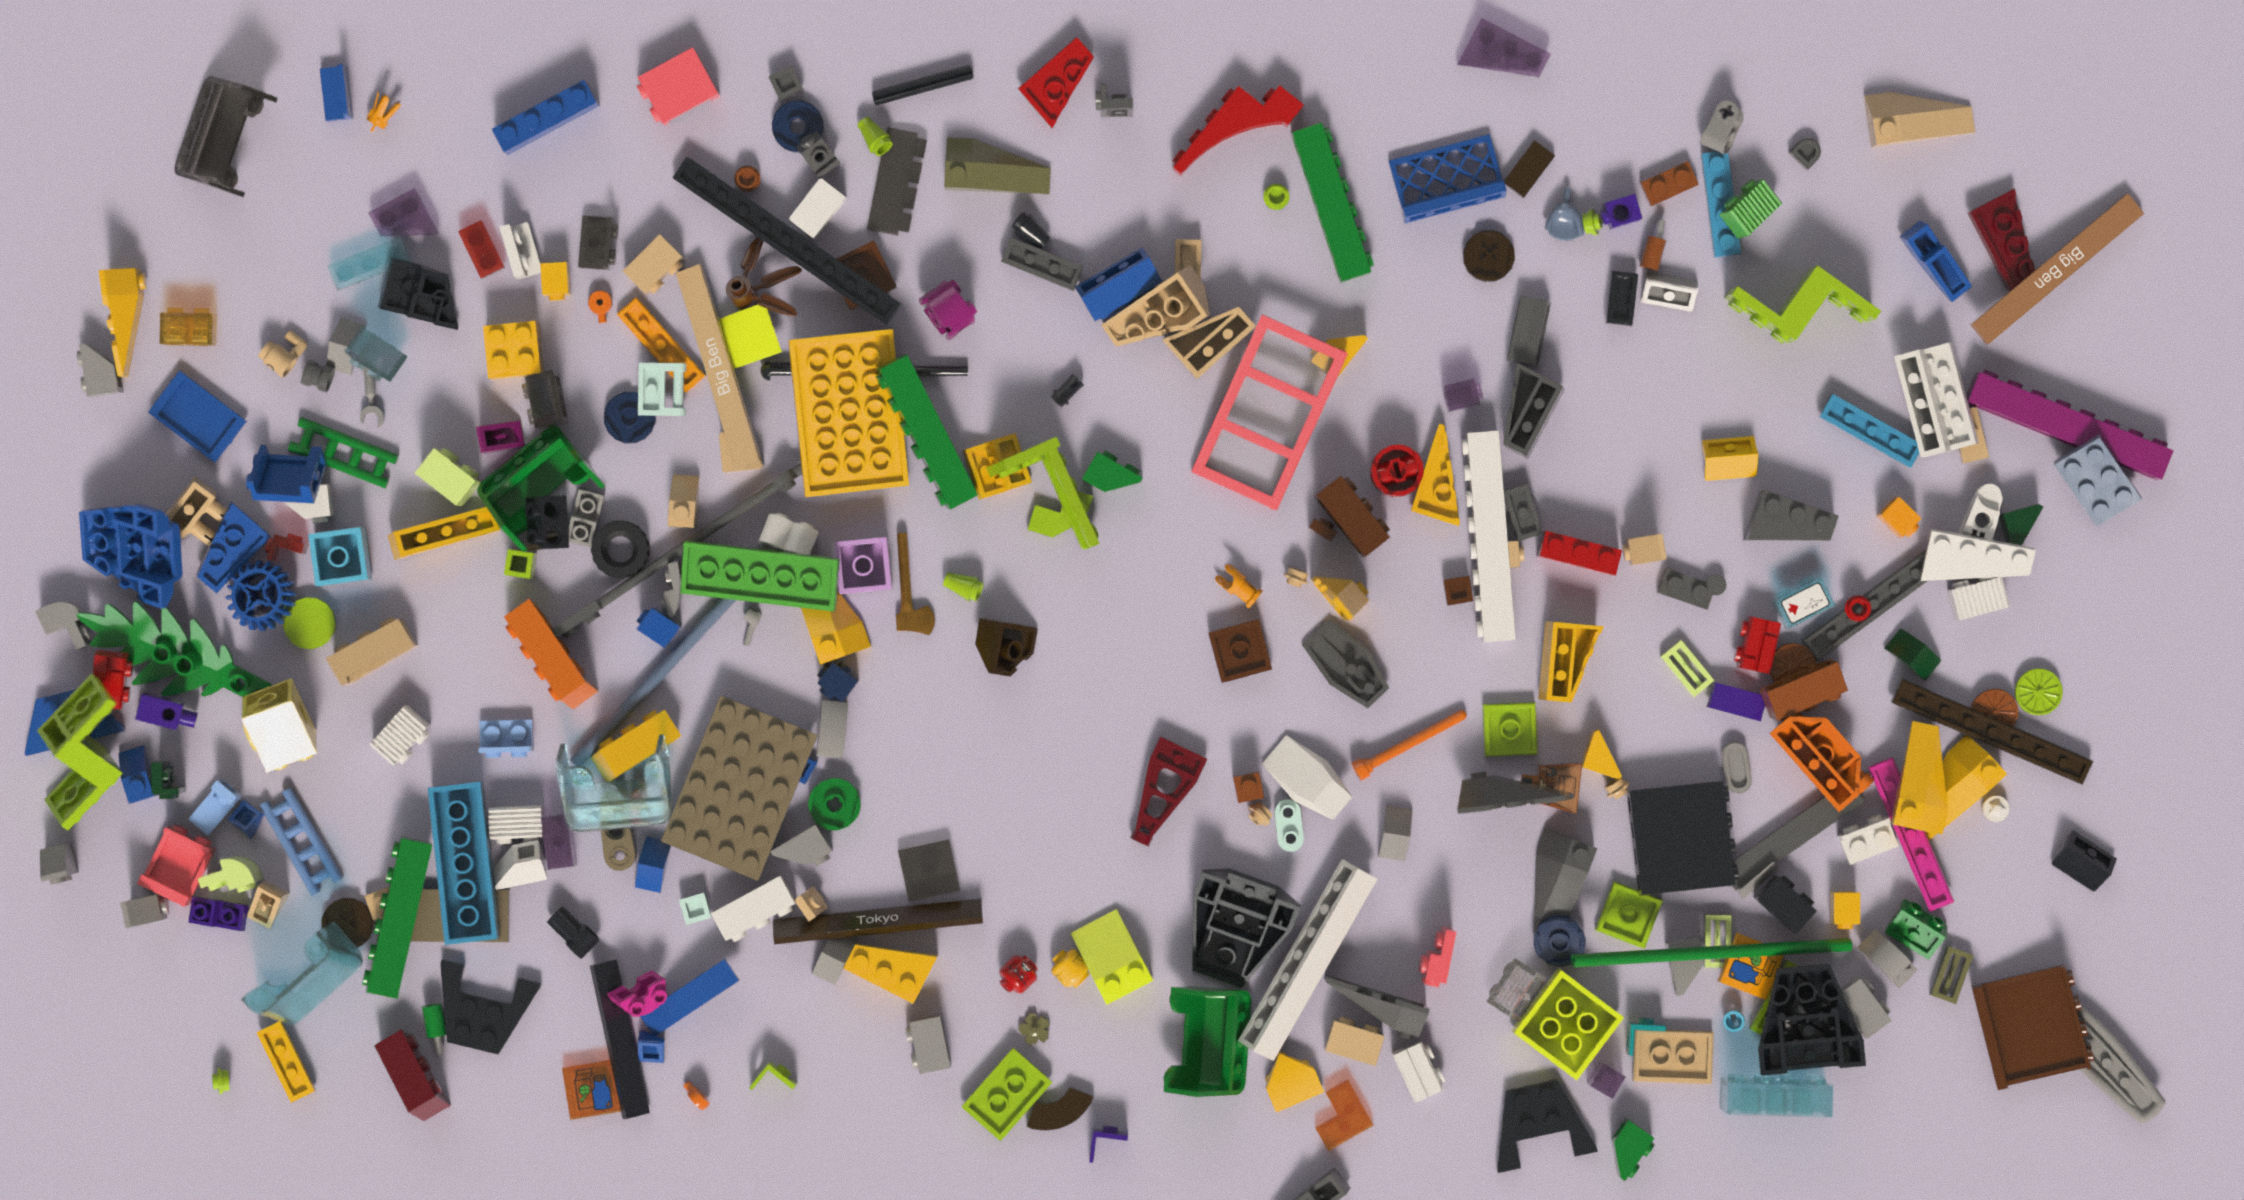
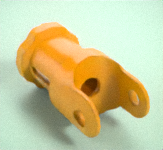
(1239, 586)

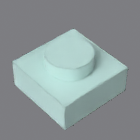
(695, 908)

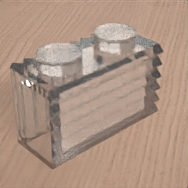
(1515, 989)

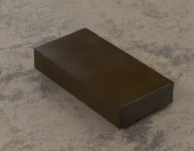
(1528, 169)

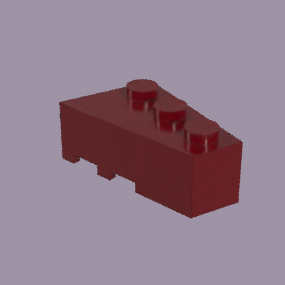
(412, 1075)

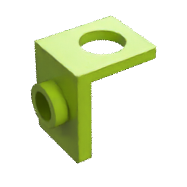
(780, 1072)

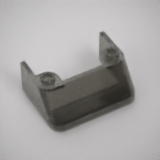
(215, 132)

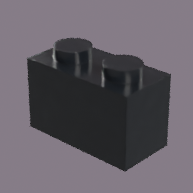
(1785, 903)

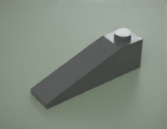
(1494, 791)
(1560, 874)
(1396, 1012)

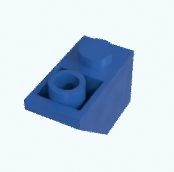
(657, 626)

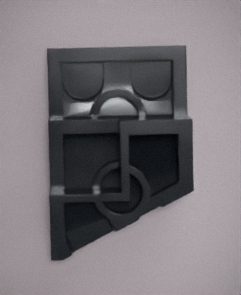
(418, 293)

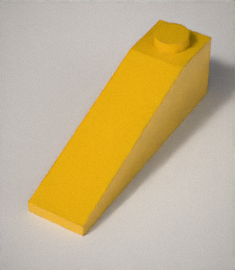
(441, 533)

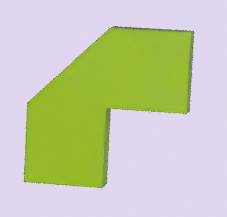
(1051, 522)

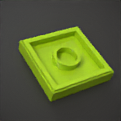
(1510, 729)
(1628, 915)

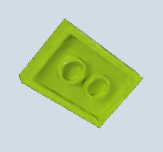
(1006, 1094)

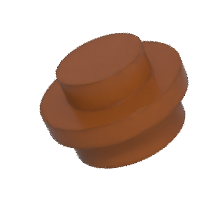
(747, 178)

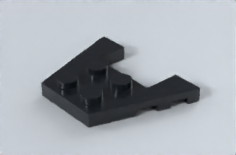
(479, 1020)
(1538, 1112)

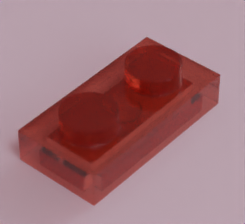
(481, 249)

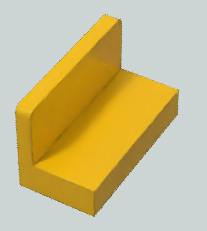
(1730, 458)

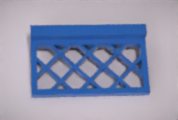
(1452, 200)

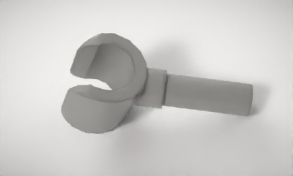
(752, 617)

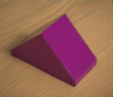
(500, 437)

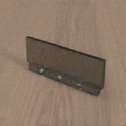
(892, 182)

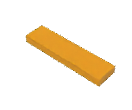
(659, 341)

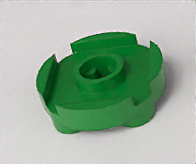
(847, 795)

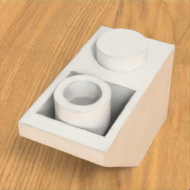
(520, 866)

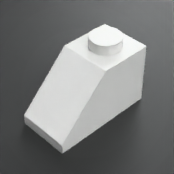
(320, 509)

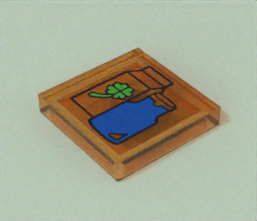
(590, 1089)

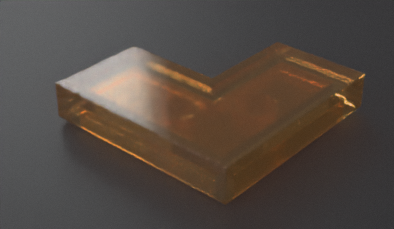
(1350, 1119)

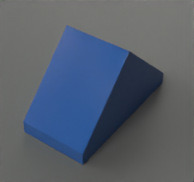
(652, 865)

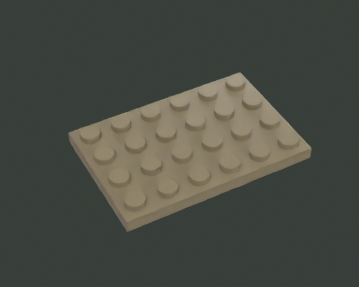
(739, 788)

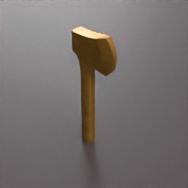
(908, 619)

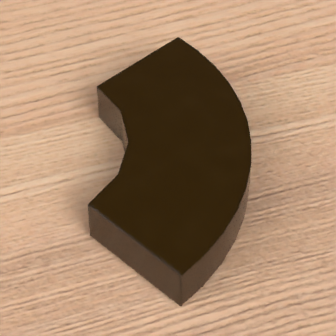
(1060, 1112)

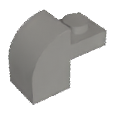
(61, 616)
(1887, 958)

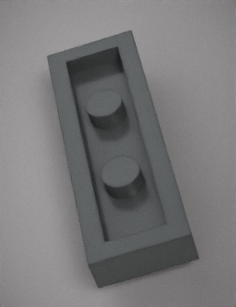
(1042, 264)

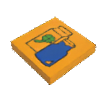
(1750, 974)

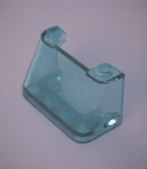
(333, 963)

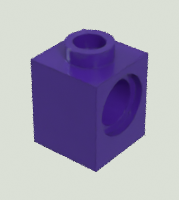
(1632, 209)

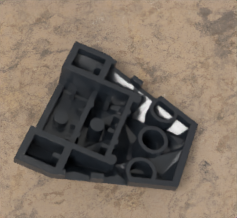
(1808, 1023)

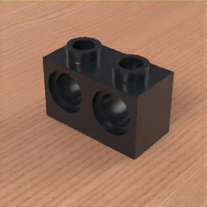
(547, 528)

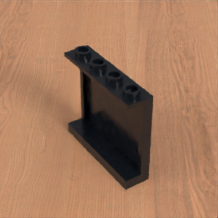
(1682, 838)

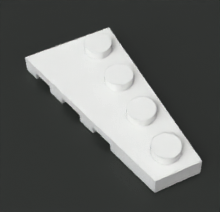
(1967, 557)

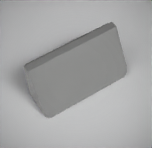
(1669, 291)

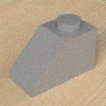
(805, 847)
(144, 910)
(1684, 971)

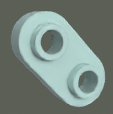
(1288, 825)

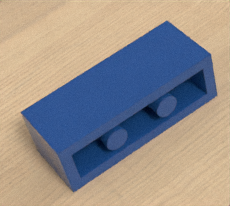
(1118, 284)

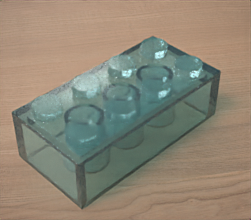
(1776, 1096)

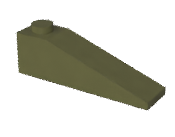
(985, 168)

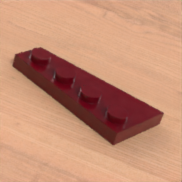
(2004, 238)

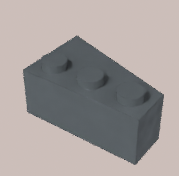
(1530, 409)

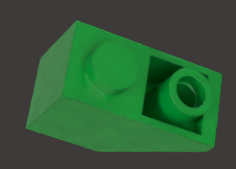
(1108, 475)
(1629, 1146)

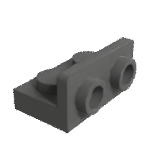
(1116, 106)

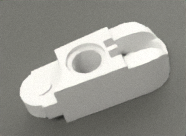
(1985, 501)

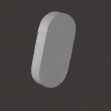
(1736, 767)

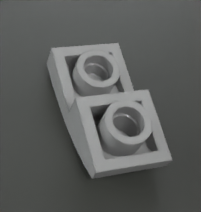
(585, 516)
(672, 598)
(832, 729)

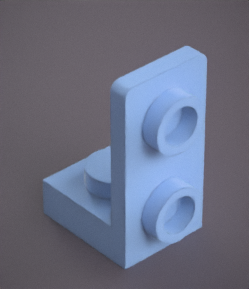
(215, 806)

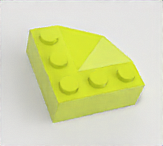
(1567, 1024)

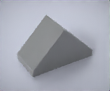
(339, 342)
(1395, 833)
(834, 958)

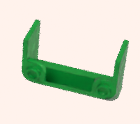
(532, 473)

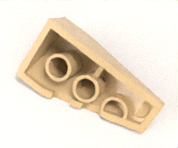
(1908, 118)

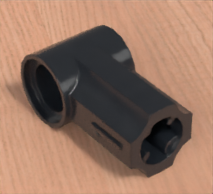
(578, 937)

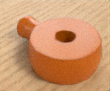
(600, 310)
(696, 1096)

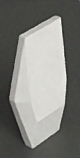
(1307, 778)

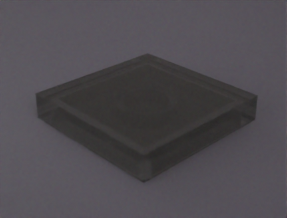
(928, 870)

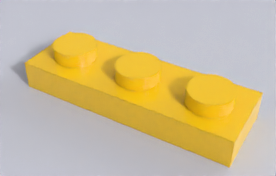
(286, 1061)

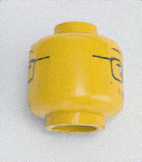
(1069, 968)

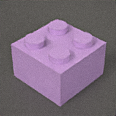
(864, 565)

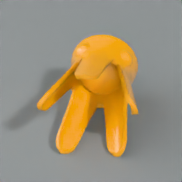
(376, 115)

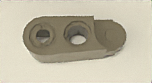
(625, 843)

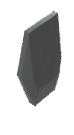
(1346, 664)

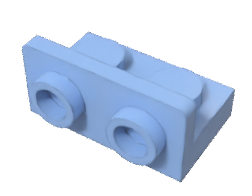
(506, 736)

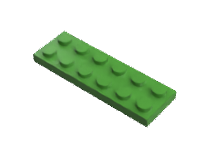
(760, 575)

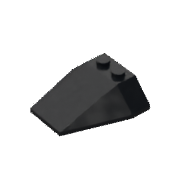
(1237, 924)

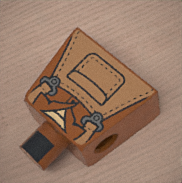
(1560, 777)

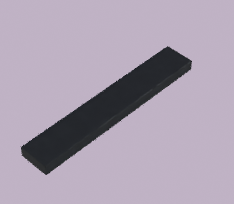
(619, 1042)

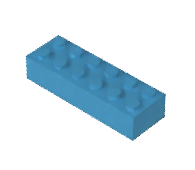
(463, 863)

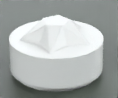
(1995, 808)

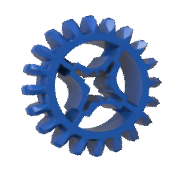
(247, 611)

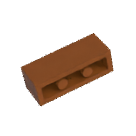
(1804, 690)

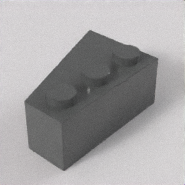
(1788, 520)

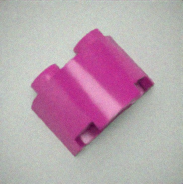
(643, 997)

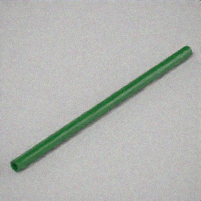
(1711, 952)

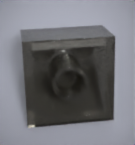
(545, 399)

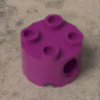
(948, 309)

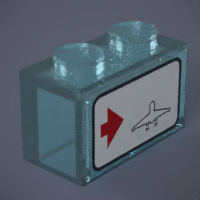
(1802, 602)

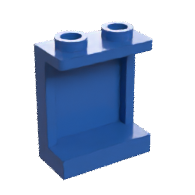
(286, 476)

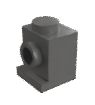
(824, 161)

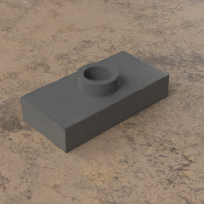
(1522, 512)

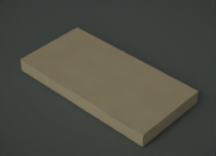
(428, 920)

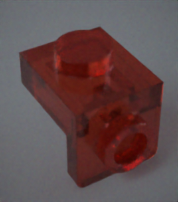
(291, 542)

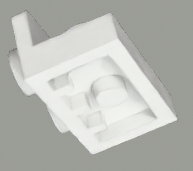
(521, 250)
(1868, 839)

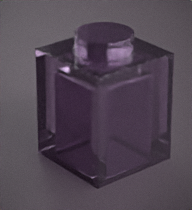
(1462, 395)
(1606, 1079)

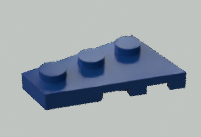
(231, 547)

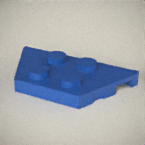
(46, 706)

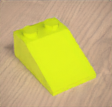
(1111, 956)

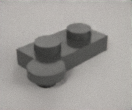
(1691, 589)

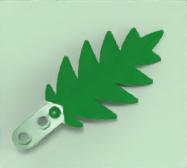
(171, 651)

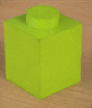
(520, 564)

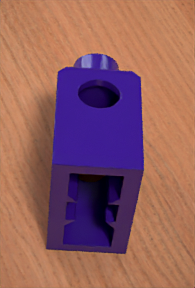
(152, 708)

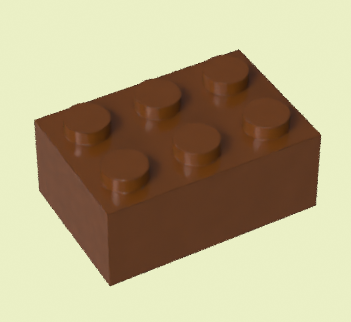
(1353, 515)

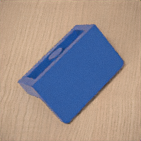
(336, 93)

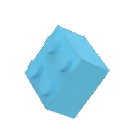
(340, 556)

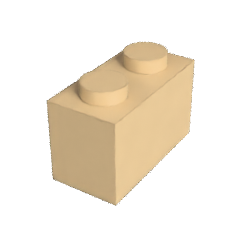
(654, 265)
(1354, 1041)

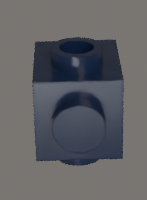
(836, 681)

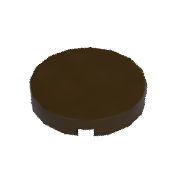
(1488, 256)
(352, 918)

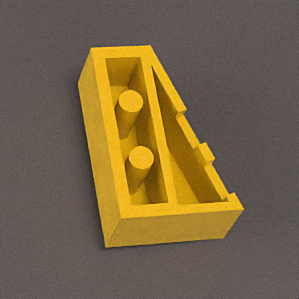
(634, 746)

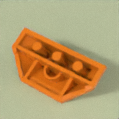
(1822, 756)

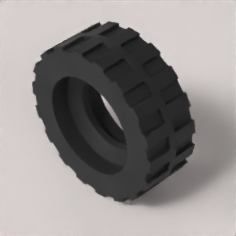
(600, 549)

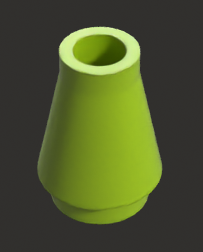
(875, 137)
(963, 585)

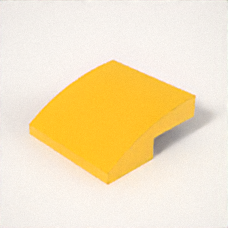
(988, 454)

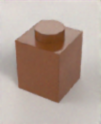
(1248, 787)

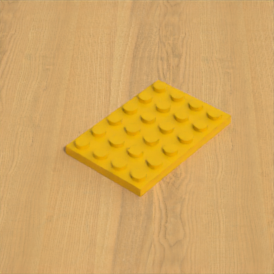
(843, 415)

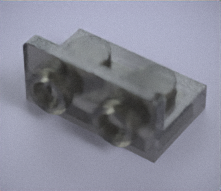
(597, 243)

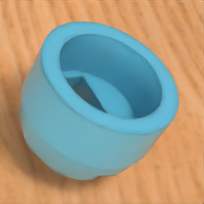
(1729, 1023)

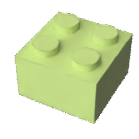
(448, 476)

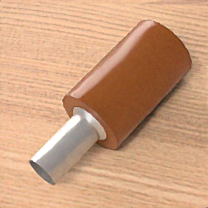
(1654, 248)

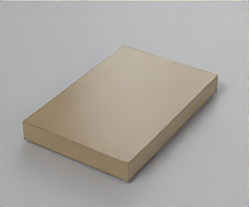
(1673, 1056)

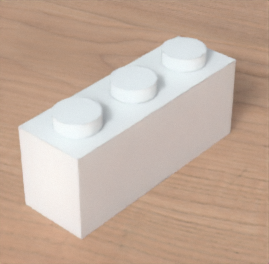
(754, 909)

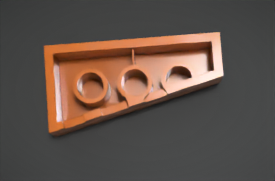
(549, 655)

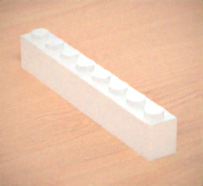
(1490, 536)
(1307, 960)

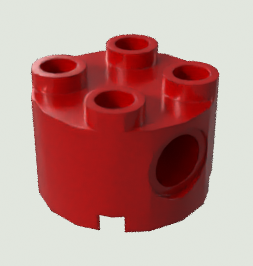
(1396, 470)

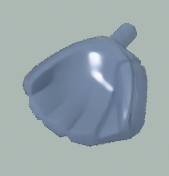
(1565, 220)

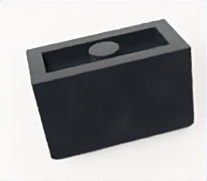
(2084, 861)

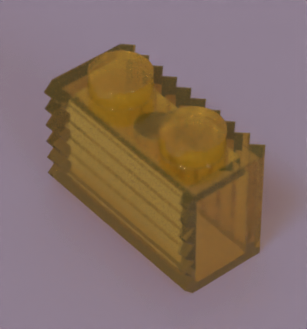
(188, 328)

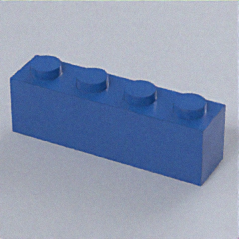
(545, 117)

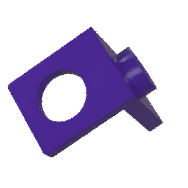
(1107, 1132)

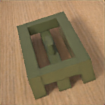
(1942, 969)

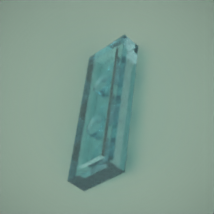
(367, 263)

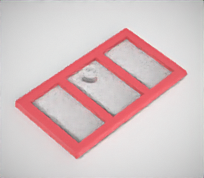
(1269, 412)

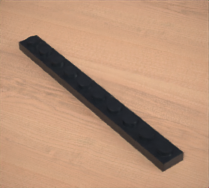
(787, 240)

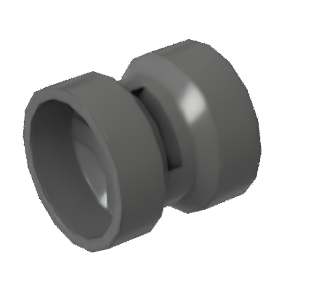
(317, 376)

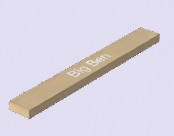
(719, 367)

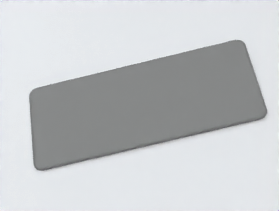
(1758, 880)

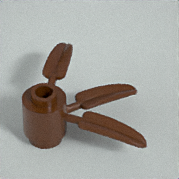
(744, 294)

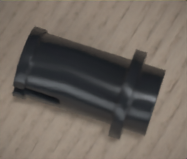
(1067, 390)

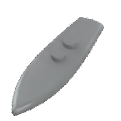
(2118, 1073)

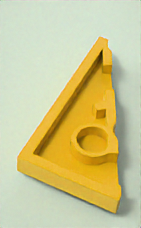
(1436, 492)

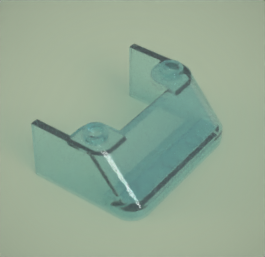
(615, 803)

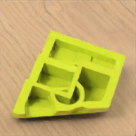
(749, 336)

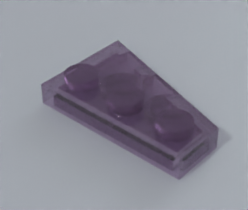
(1502, 51)

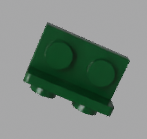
(161, 777)

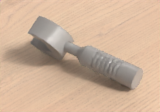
(370, 393)

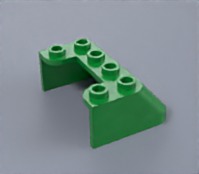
(1211, 1054)

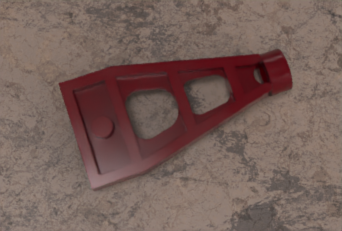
(1179, 760)

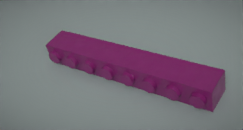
(2067, 425)

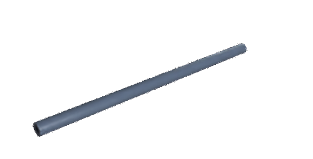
(651, 681)

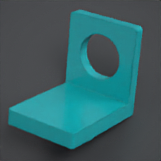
(1642, 1024)

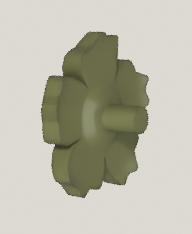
(1034, 1029)

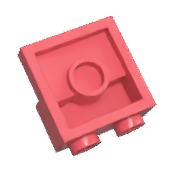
(1436, 964)

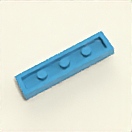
(1718, 190)
(1870, 430)

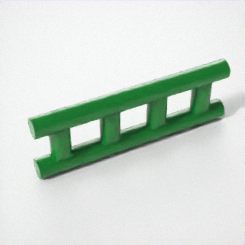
(351, 468)

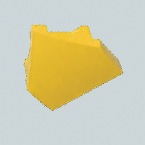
(1291, 1082)

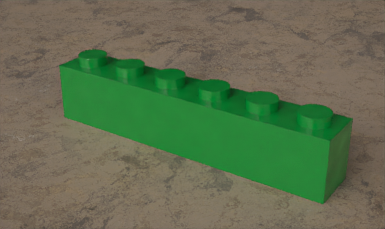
(1331, 202)
(926, 431)
(398, 917)

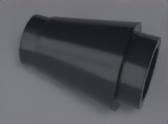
(1030, 230)

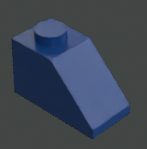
(136, 774)

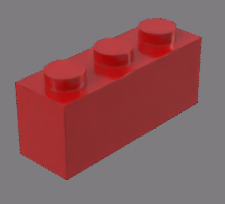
(1579, 553)

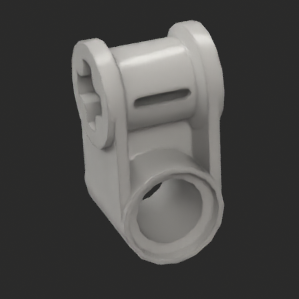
(1722, 130)

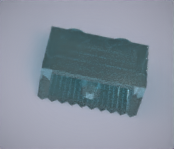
(375, 354)

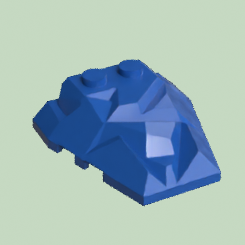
(135, 547)

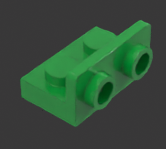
(1917, 929)

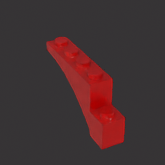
(1236, 116)

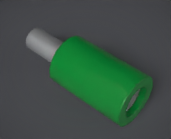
(435, 1025)

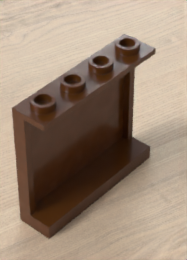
(2032, 1026)

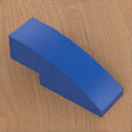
(1935, 260)

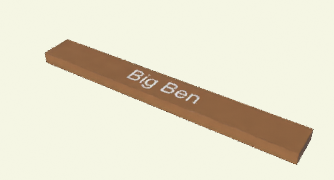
(2057, 269)

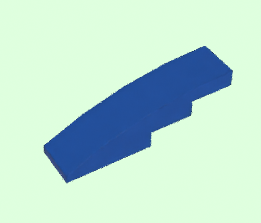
(691, 997)

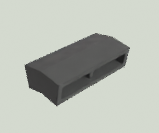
(1528, 331)

